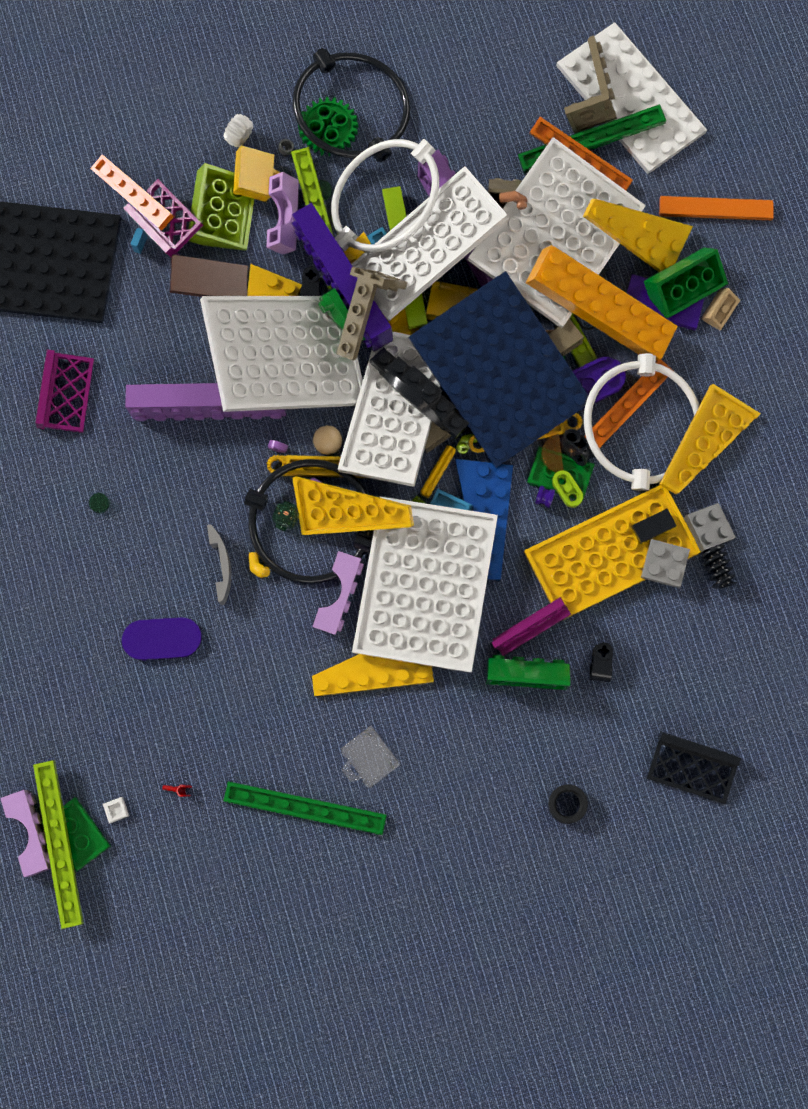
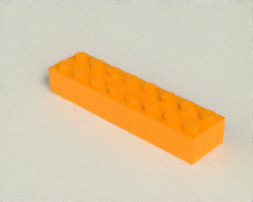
(600, 303)

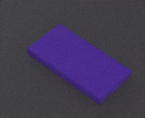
(686, 318)

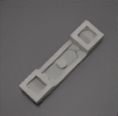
(223, 587)

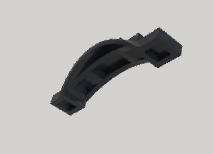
(419, 392)

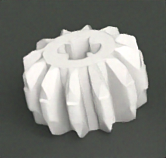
(238, 130)

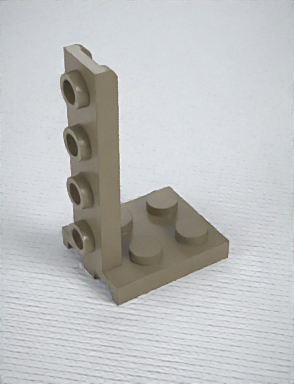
(597, 108)
(361, 305)

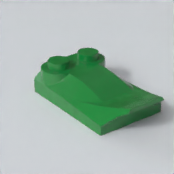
(334, 307)

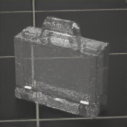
(369, 757)

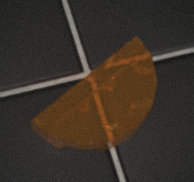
(552, 454)

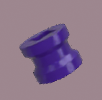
(545, 496)

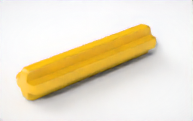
(438, 471)

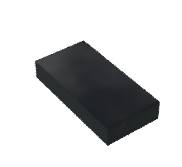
(653, 526)

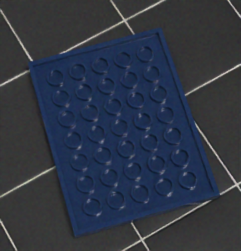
(500, 369)

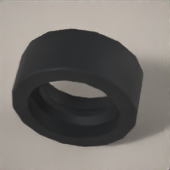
(568, 819)

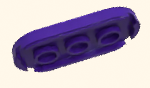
(593, 371)
(161, 638)

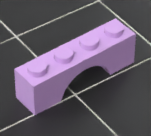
(284, 192)
(330, 617)
(21, 807)

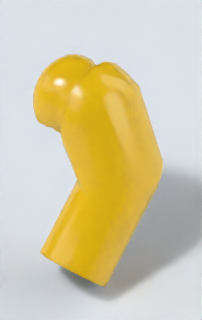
(257, 568)

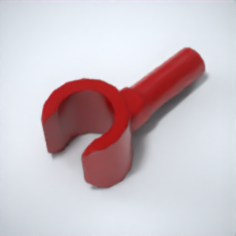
(180, 790)

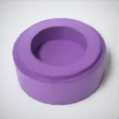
(277, 446)

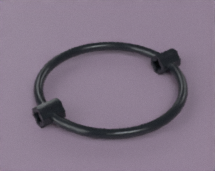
(326, 63)
(258, 500)

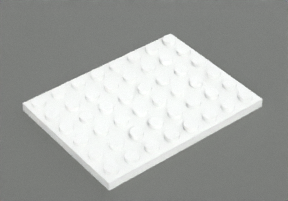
(557, 198)
(277, 354)
(427, 588)

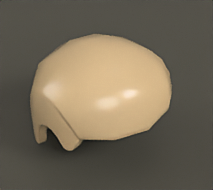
(327, 440)

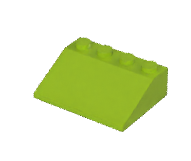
(223, 214)

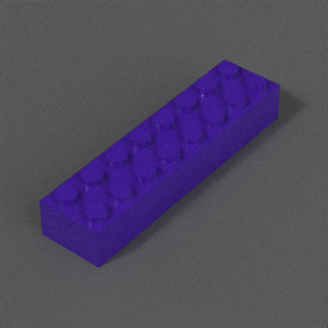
(336, 270)

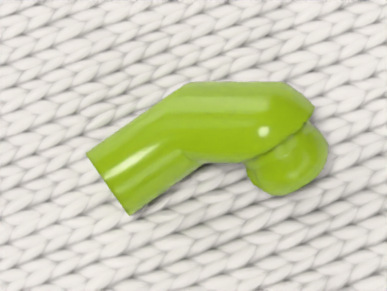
(462, 446)

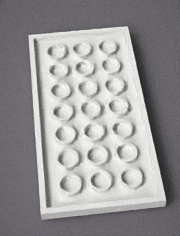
(635, 89)
(457, 224)
(387, 430)

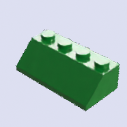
(686, 281)
(528, 673)

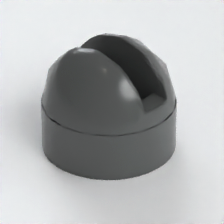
(288, 146)

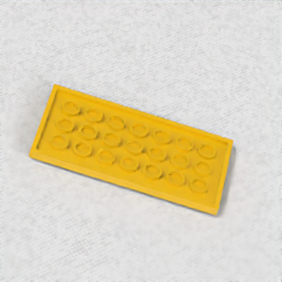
(603, 552)

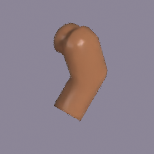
(516, 197)

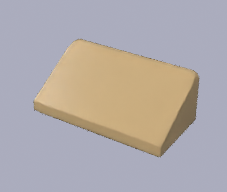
(720, 308)

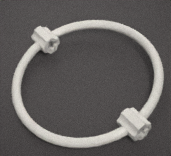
(423, 153)
(645, 367)

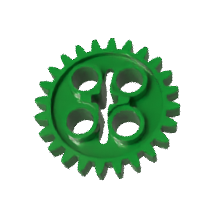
(343, 132)

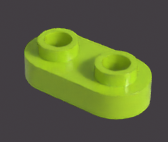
(568, 489)

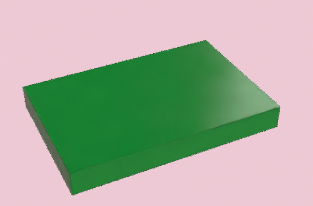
(543, 476)
(84, 835)

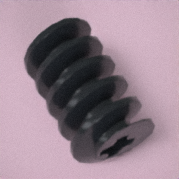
(718, 567)

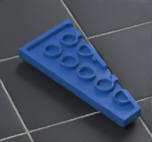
(489, 493)

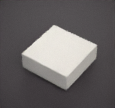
(116, 810)

